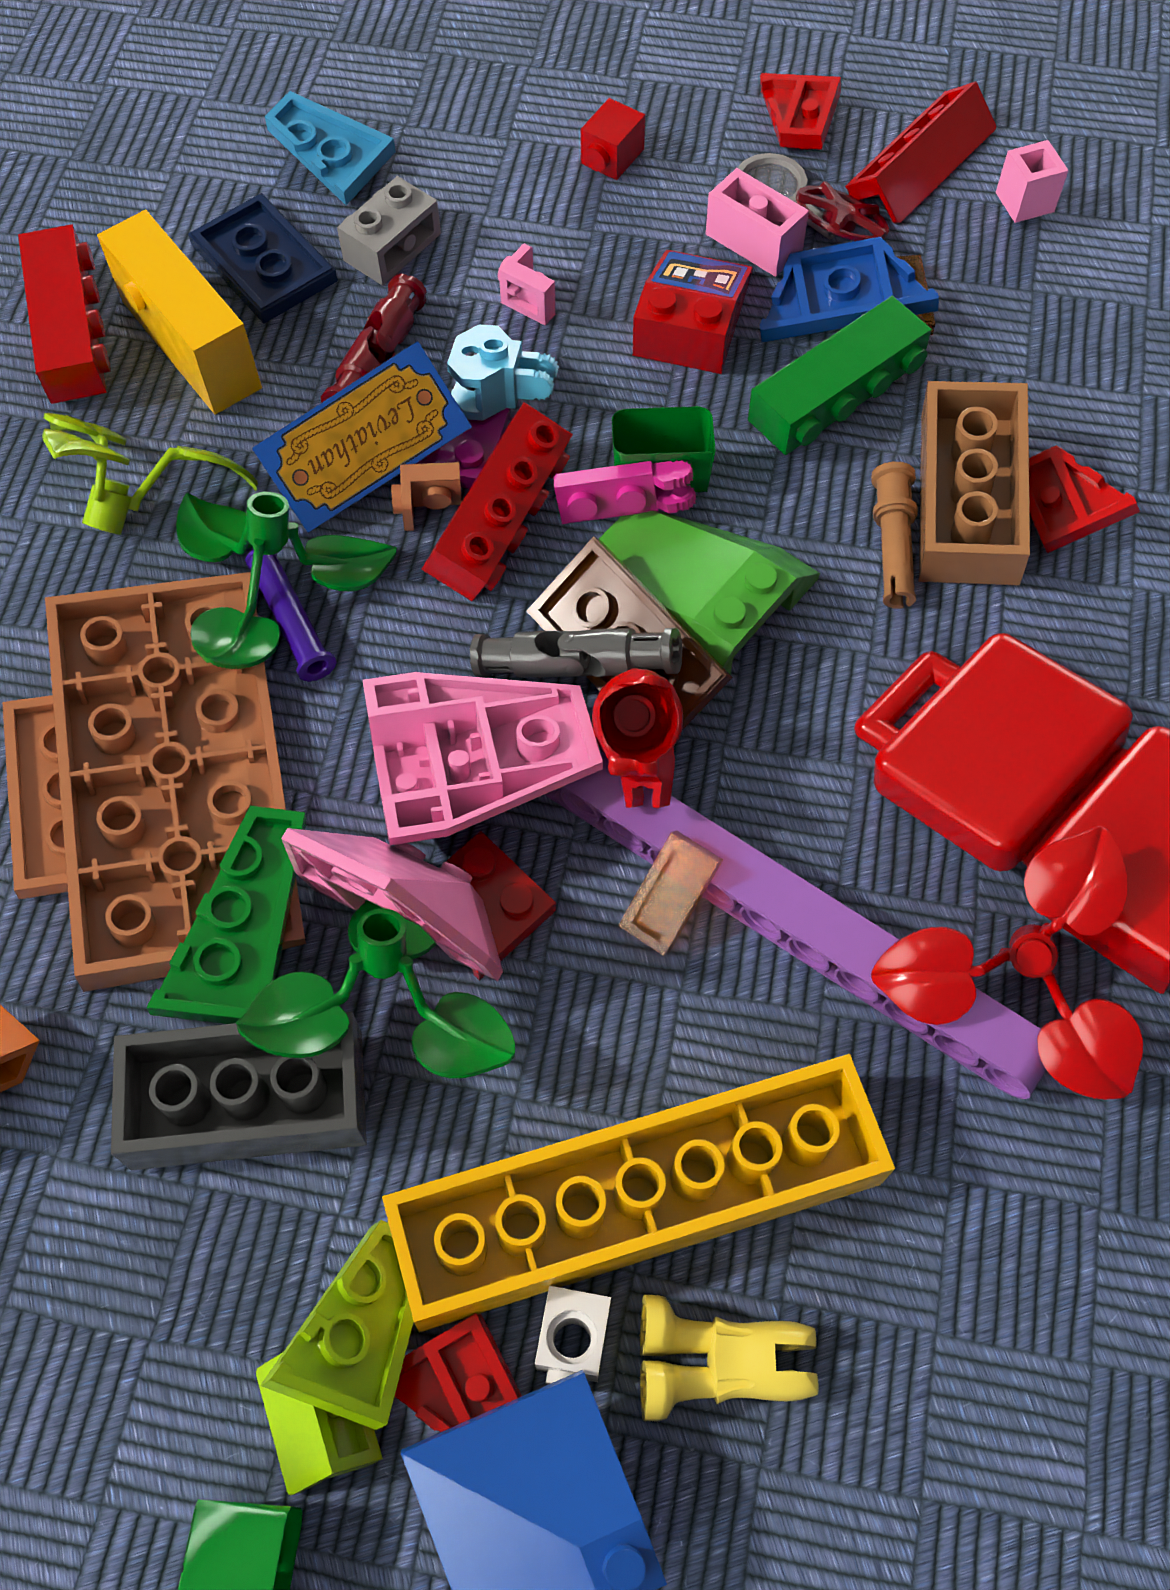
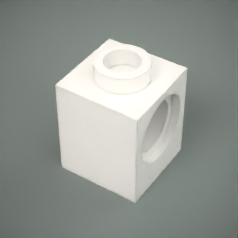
(565, 1308)

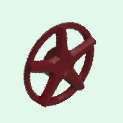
(842, 212)

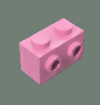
(755, 221)

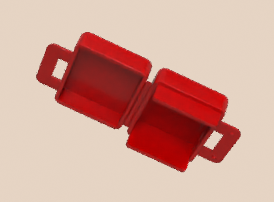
(1028, 757)

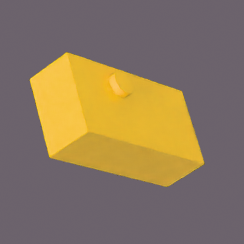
(181, 311)

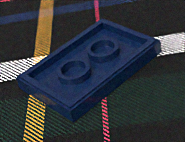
(263, 257)

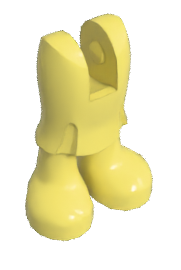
(738, 1360)

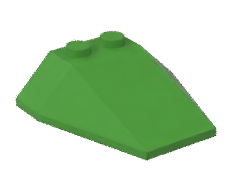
(709, 577)

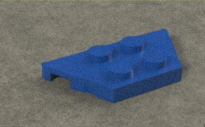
(839, 284)

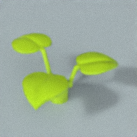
(109, 498)

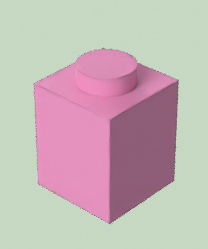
(1031, 181)

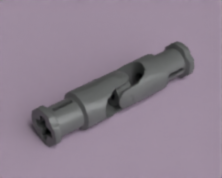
(580, 652)

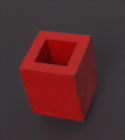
(612, 138)

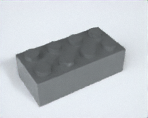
(223, 1099)

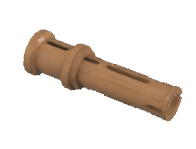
(895, 514)

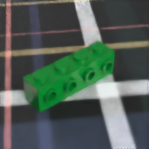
(839, 375)

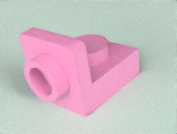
(526, 289)

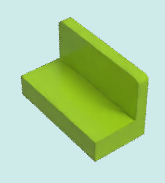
(312, 1440)

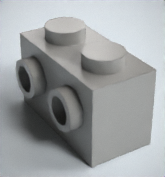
(389, 230)

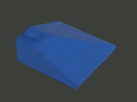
(533, 1498)

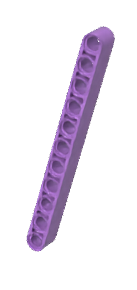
(808, 926)

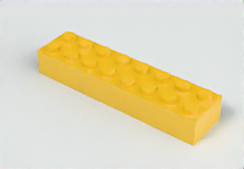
(634, 1191)

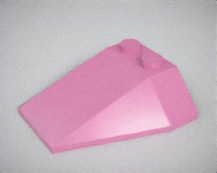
(472, 748)
(399, 880)

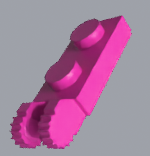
(624, 490)

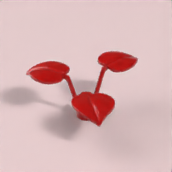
(1075, 883)

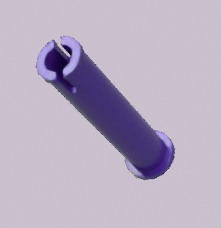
(293, 621)

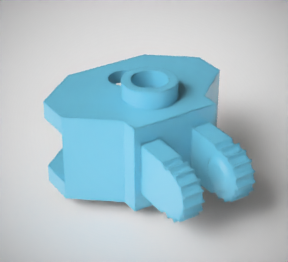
(497, 372)

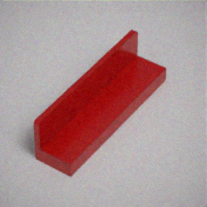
(926, 151)

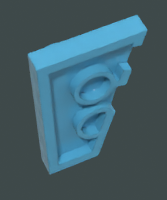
(329, 144)

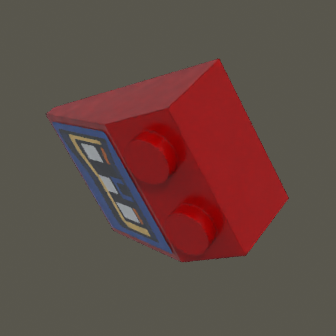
(690, 311)

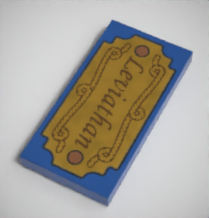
(362, 437)

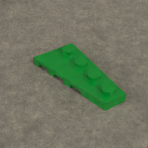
(237, 926)

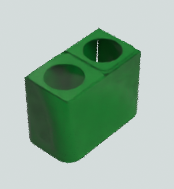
(666, 436)
(241, 1546)

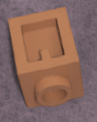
(425, 485)

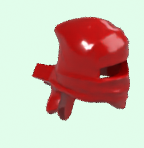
(636, 727)

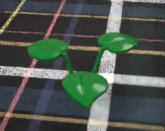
(216, 531)
(303, 1018)

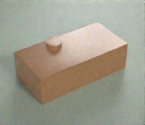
(974, 483)

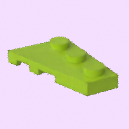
(353, 1339)

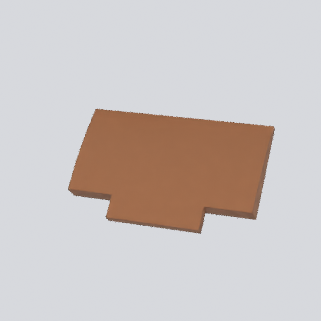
(137, 772)

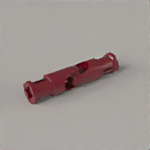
(383, 331)

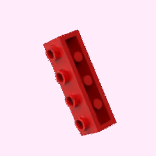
(63, 314)
(497, 503)

